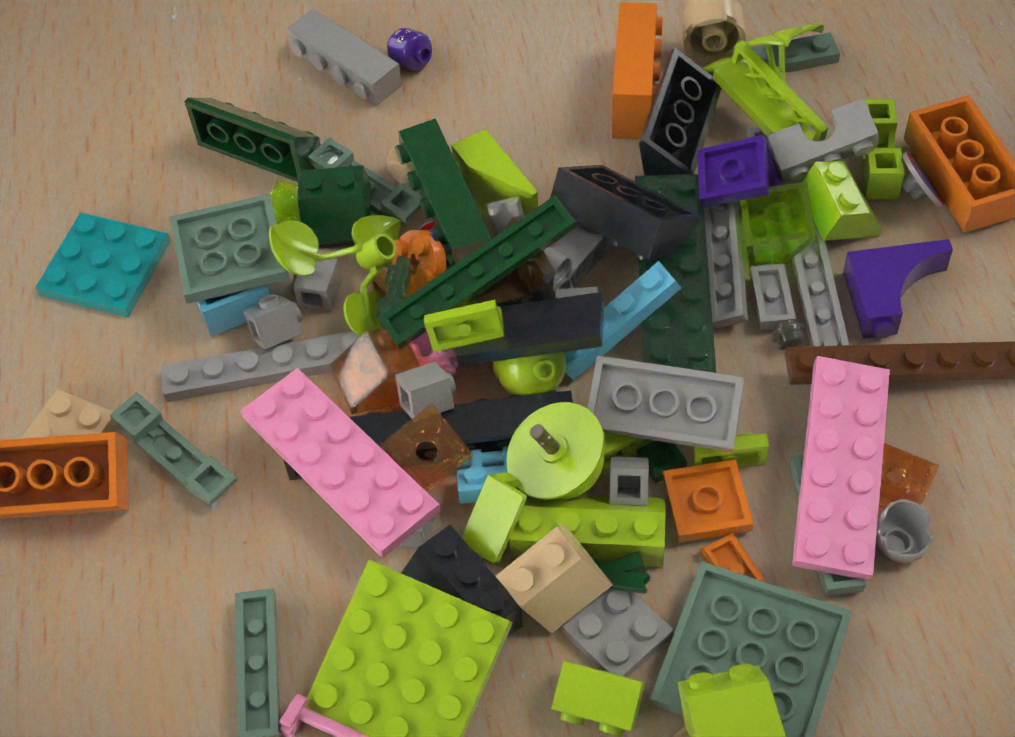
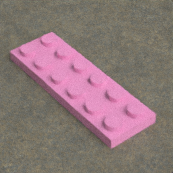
(341, 462)
(842, 469)

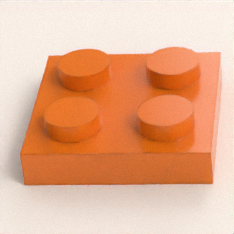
(707, 501)

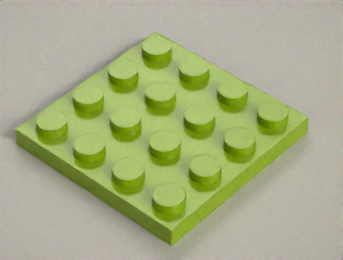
(407, 659)

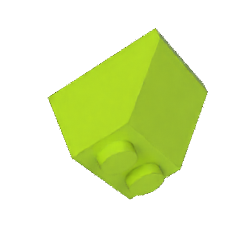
(839, 203)
(730, 704)

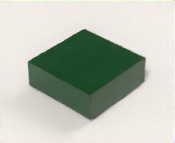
(661, 457)

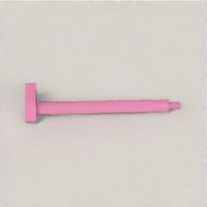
(298, 713)

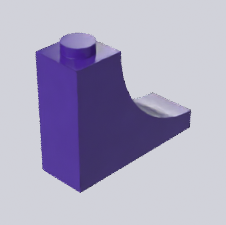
(882, 276)

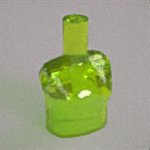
(285, 201)

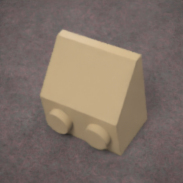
(554, 579)

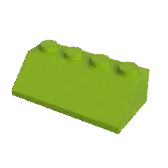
(601, 528)

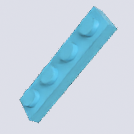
(626, 314)

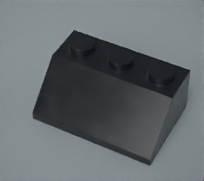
(455, 569)

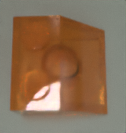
(369, 370)

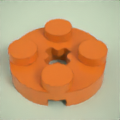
(422, 247)

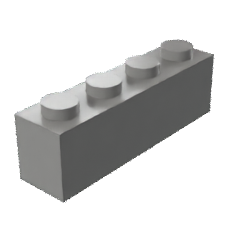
(344, 57)

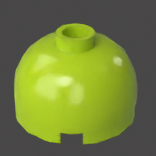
(531, 374)

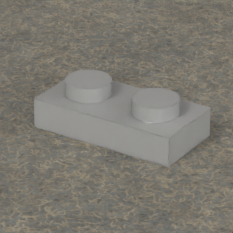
(771, 295)

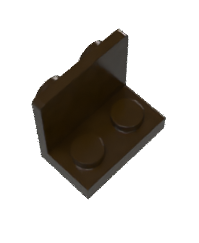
(520, 284)

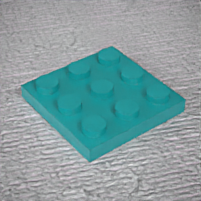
(103, 264)

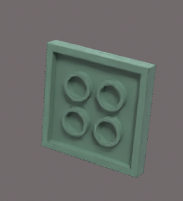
(226, 248)

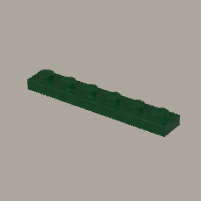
(479, 270)

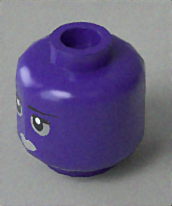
(409, 49)

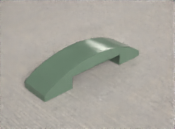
(386, 198)
(171, 451)

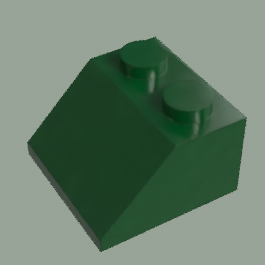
(333, 201)

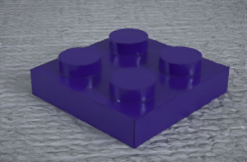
(732, 171)

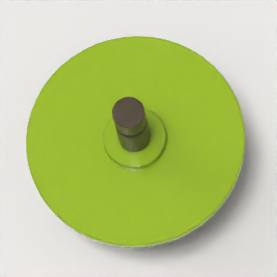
(557, 451)

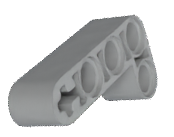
(574, 258)

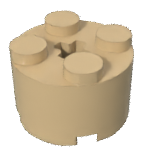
(712, 28)

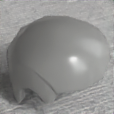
(903, 531)

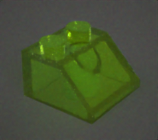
(778, 224)

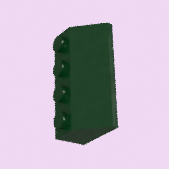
(251, 137)

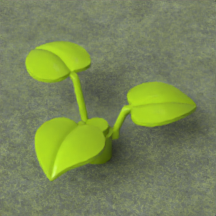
(781, 38)
(374, 235)

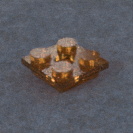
(433, 428)
(916, 471)

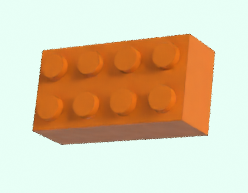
(635, 68)
(964, 162)
(63, 475)

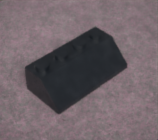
(678, 118)
(624, 211)

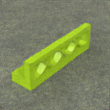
(765, 105)

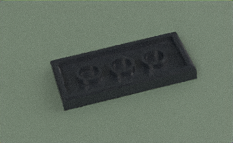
(542, 329)

